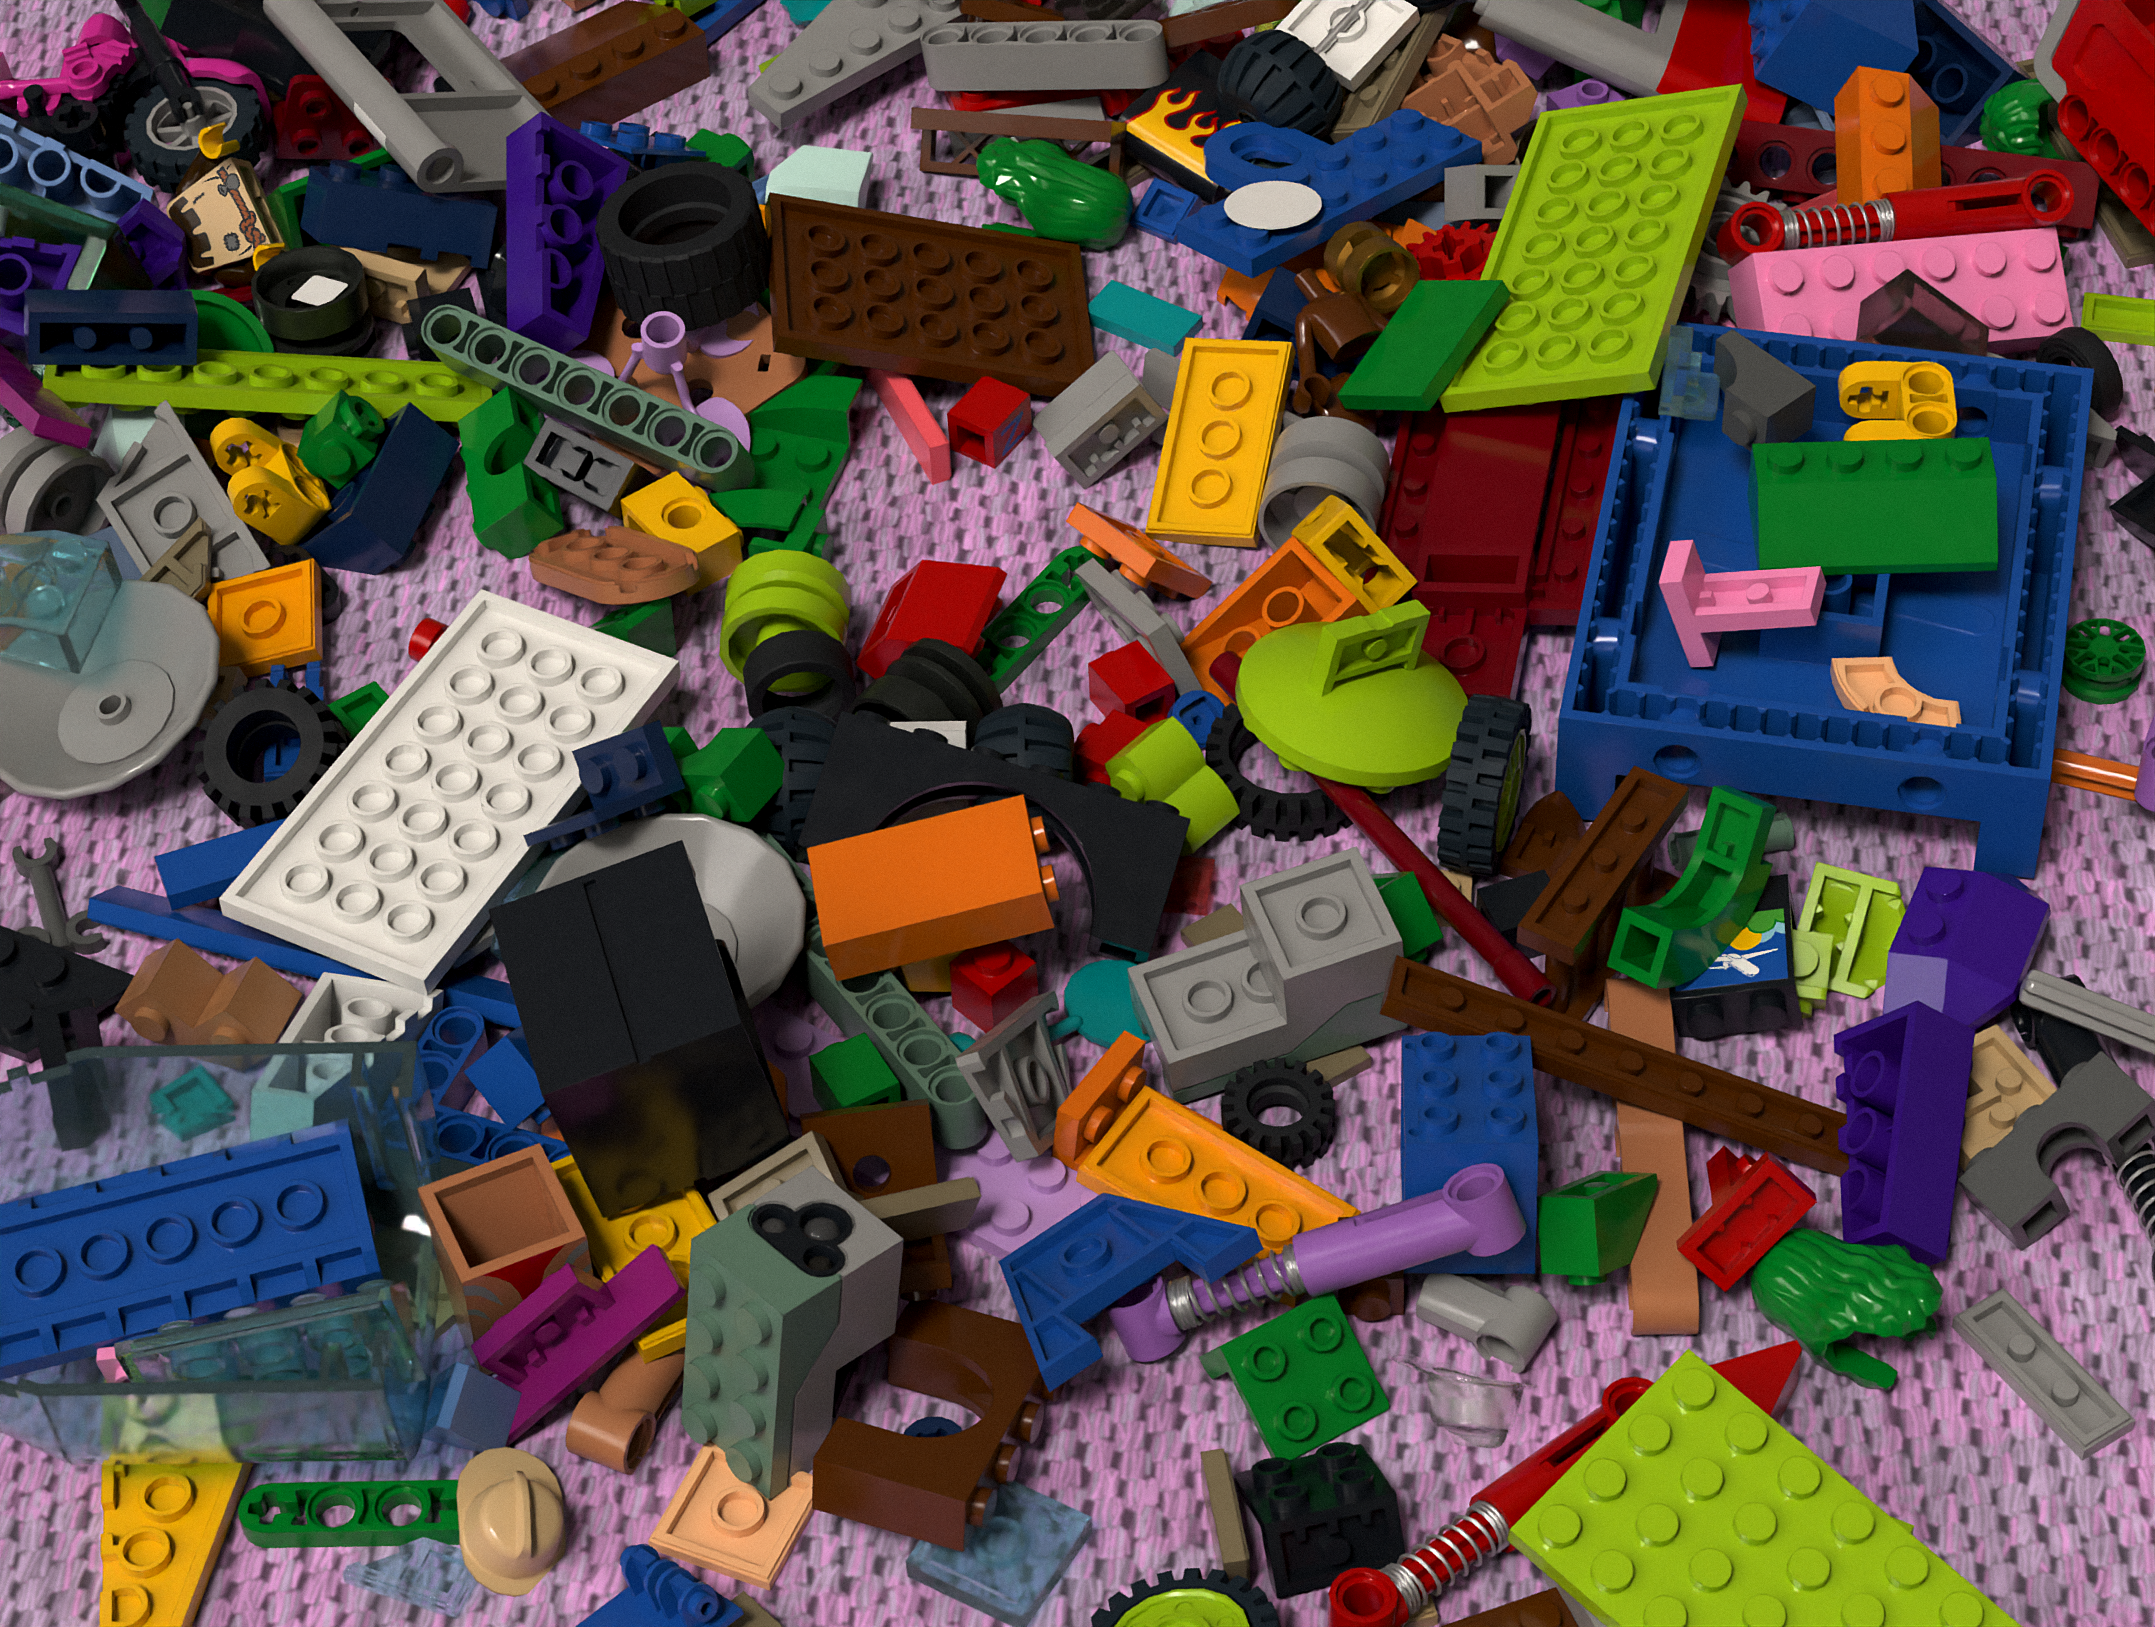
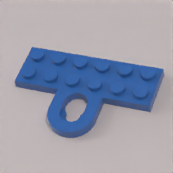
(1352, 177)

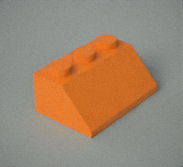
(1884, 137)

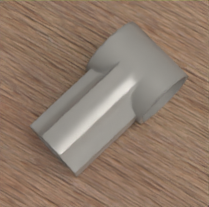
(1498, 1322)

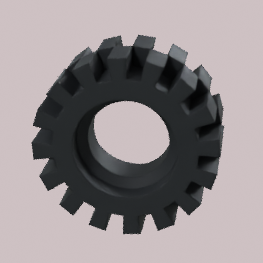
(1284, 1088)

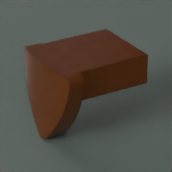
(1544, 837)

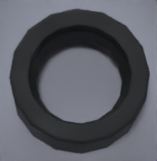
(797, 653)

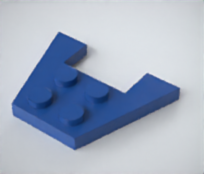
(1099, 1257)

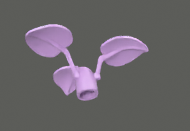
(665, 352)

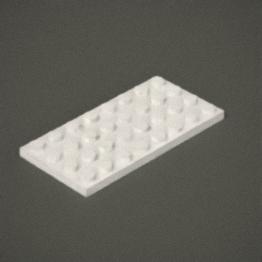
(433, 796)

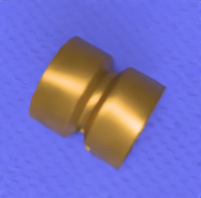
(1371, 263)

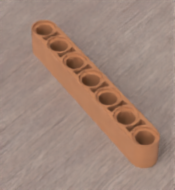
(1659, 1279)

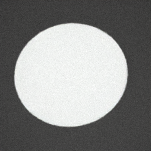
(1272, 205)

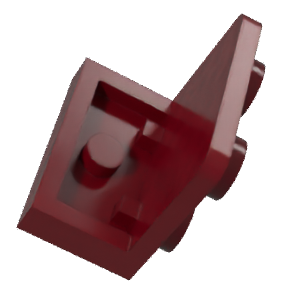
(317, 124)

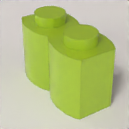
(1171, 768)

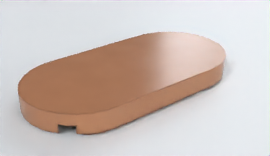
(614, 567)

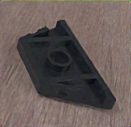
(41, 976)

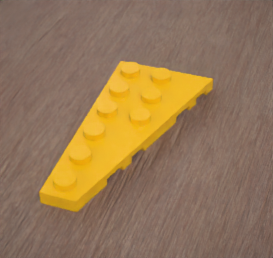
(163, 1538)

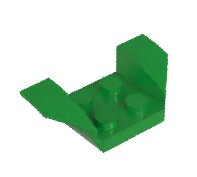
(797, 451)

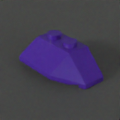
(1964, 944)

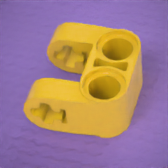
(1912, 393)
(282, 493)

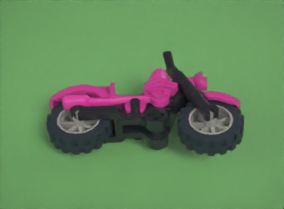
(134, 93)

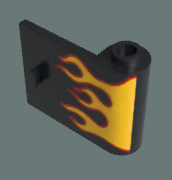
(1175, 120)

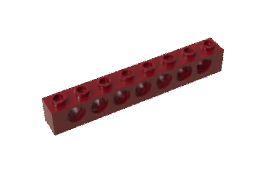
(1961, 163)

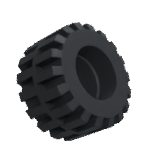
(243, 732)

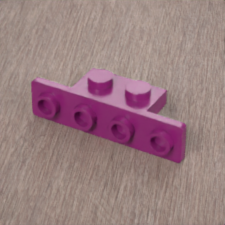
(573, 1330)

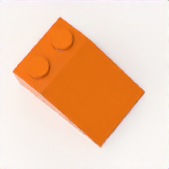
(1280, 593)

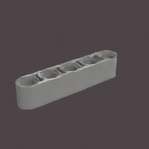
(1045, 55)

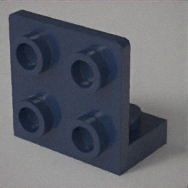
(621, 778)

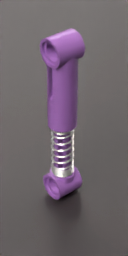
(1468, 1214)

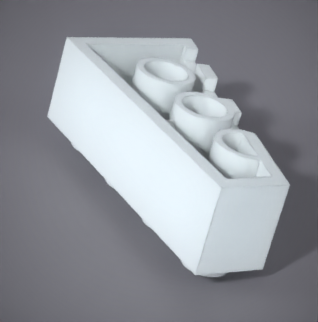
(362, 1011)

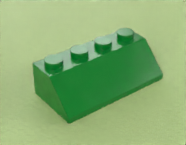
(1875, 506)

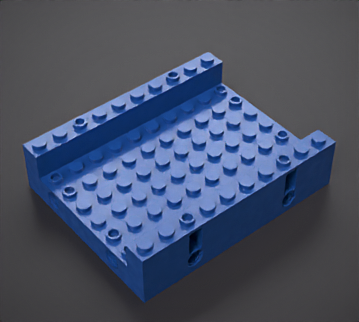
(1768, 703)

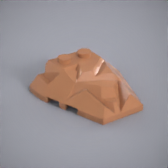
(1472, 96)

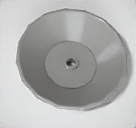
(126, 707)
(741, 880)

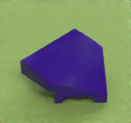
(158, 245)

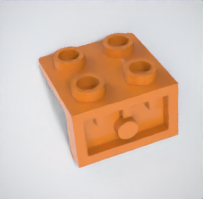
(1101, 1100)

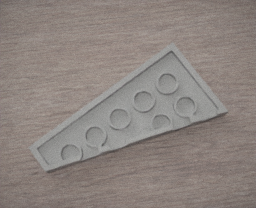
(843, 51)

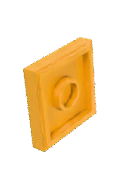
(269, 618)

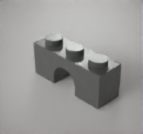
(2091, 1109)

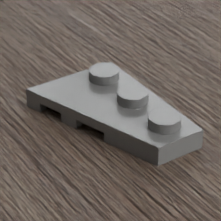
(1137, 619)

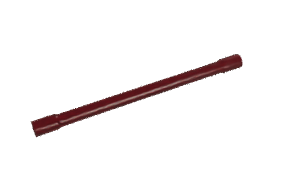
(1508, 964)

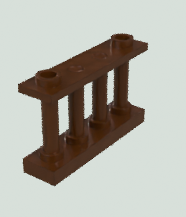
(1603, 874)

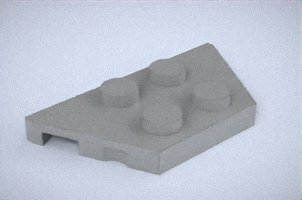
(164, 491)
(1020, 1077)

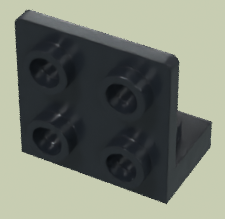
(1322, 1516)

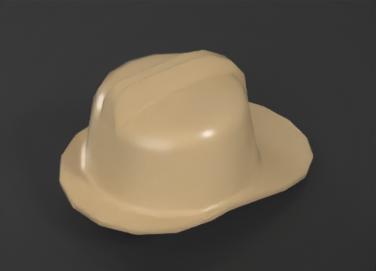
(509, 1520)

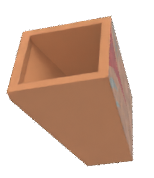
(500, 1236)

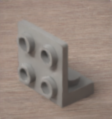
(1098, 419)

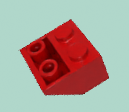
(936, 603)

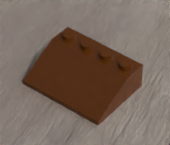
(613, 63)

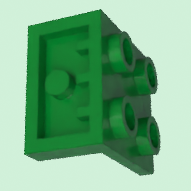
(1301, 1377)

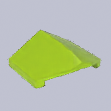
(1864, 921)

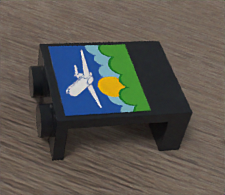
(1751, 980)

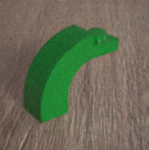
(1710, 902)

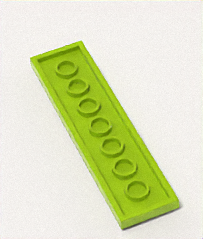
(271, 382)

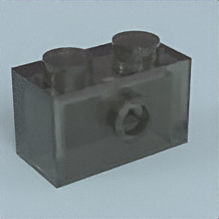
(1919, 317)

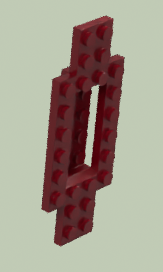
(1467, 519)

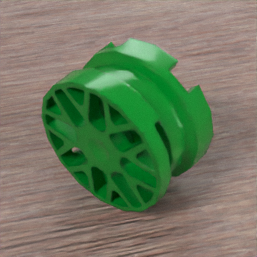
(2102, 666)

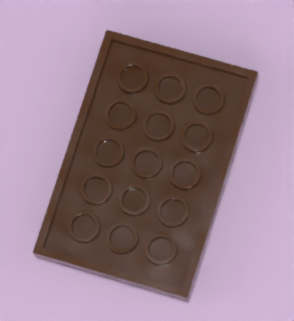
(925, 296)

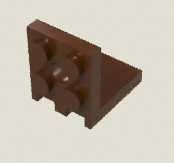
(905, 1141)

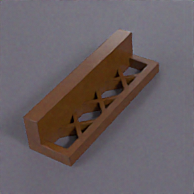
(1010, 126)

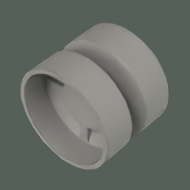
(1319, 460)

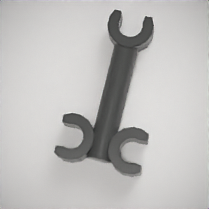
(56, 928)

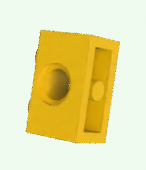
(685, 516)

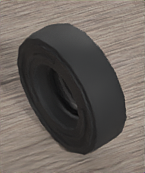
(2087, 351)

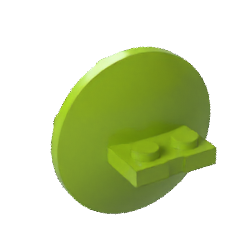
(1353, 699)

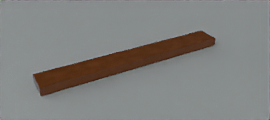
(1621, 1066)

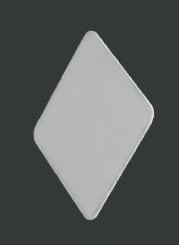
(319, 290)

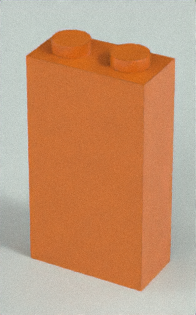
(932, 887)

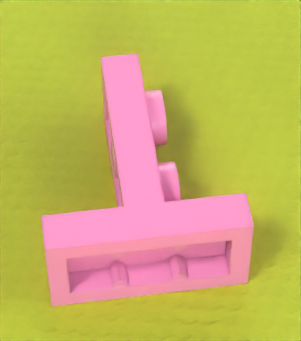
(1733, 601)

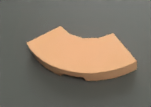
(1876, 687)

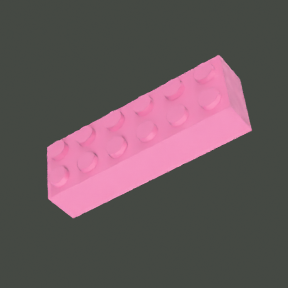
(2000, 278)

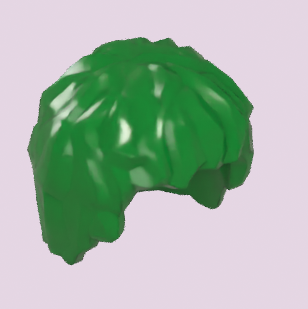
(2017, 120)

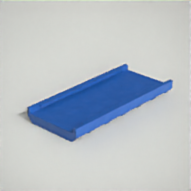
(182, 1245)

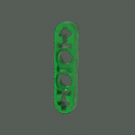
(1037, 627)
(366, 1528)

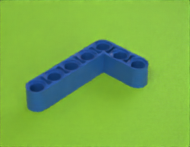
(447, 1049)

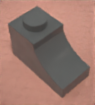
(1762, 394)

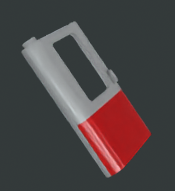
(1692, 47)

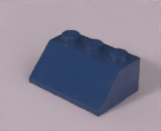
(1958, 69)
(386, 499)

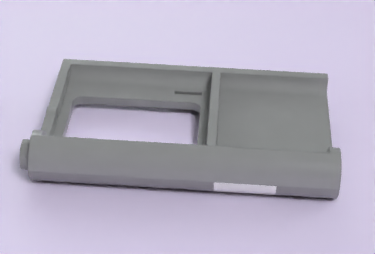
(438, 136)

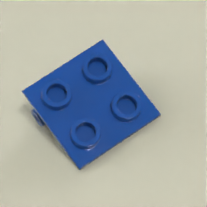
(637, 145)
(662, 1596)

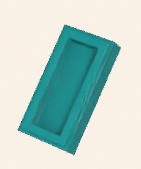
(1143, 318)

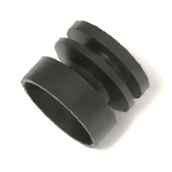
(331, 329)
(932, 685)

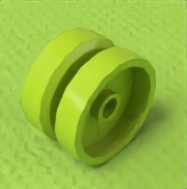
(778, 595)

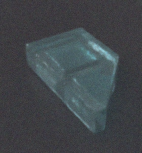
(421, 1574)

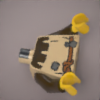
(225, 213)

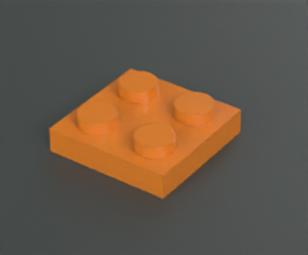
(1141, 556)

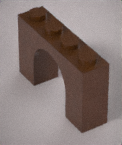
(944, 1483)

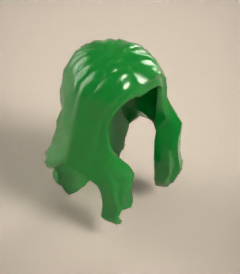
(1056, 193)
(1830, 1288)

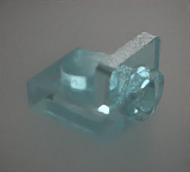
(1684, 388)

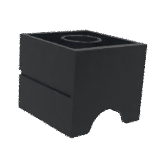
(639, 1029)

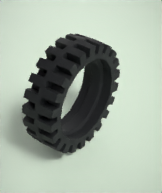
(1261, 806)

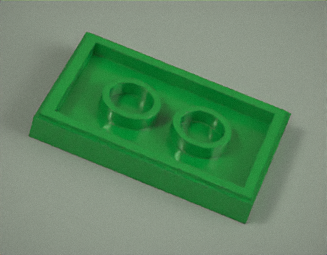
(1424, 345)

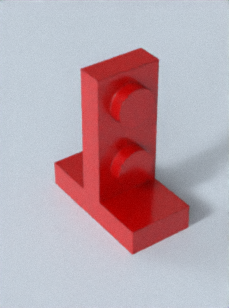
(1748, 1215)

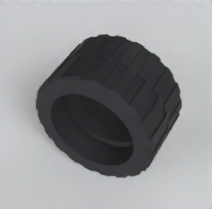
(685, 243)

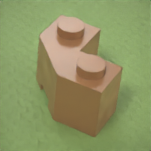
(189, 1002)

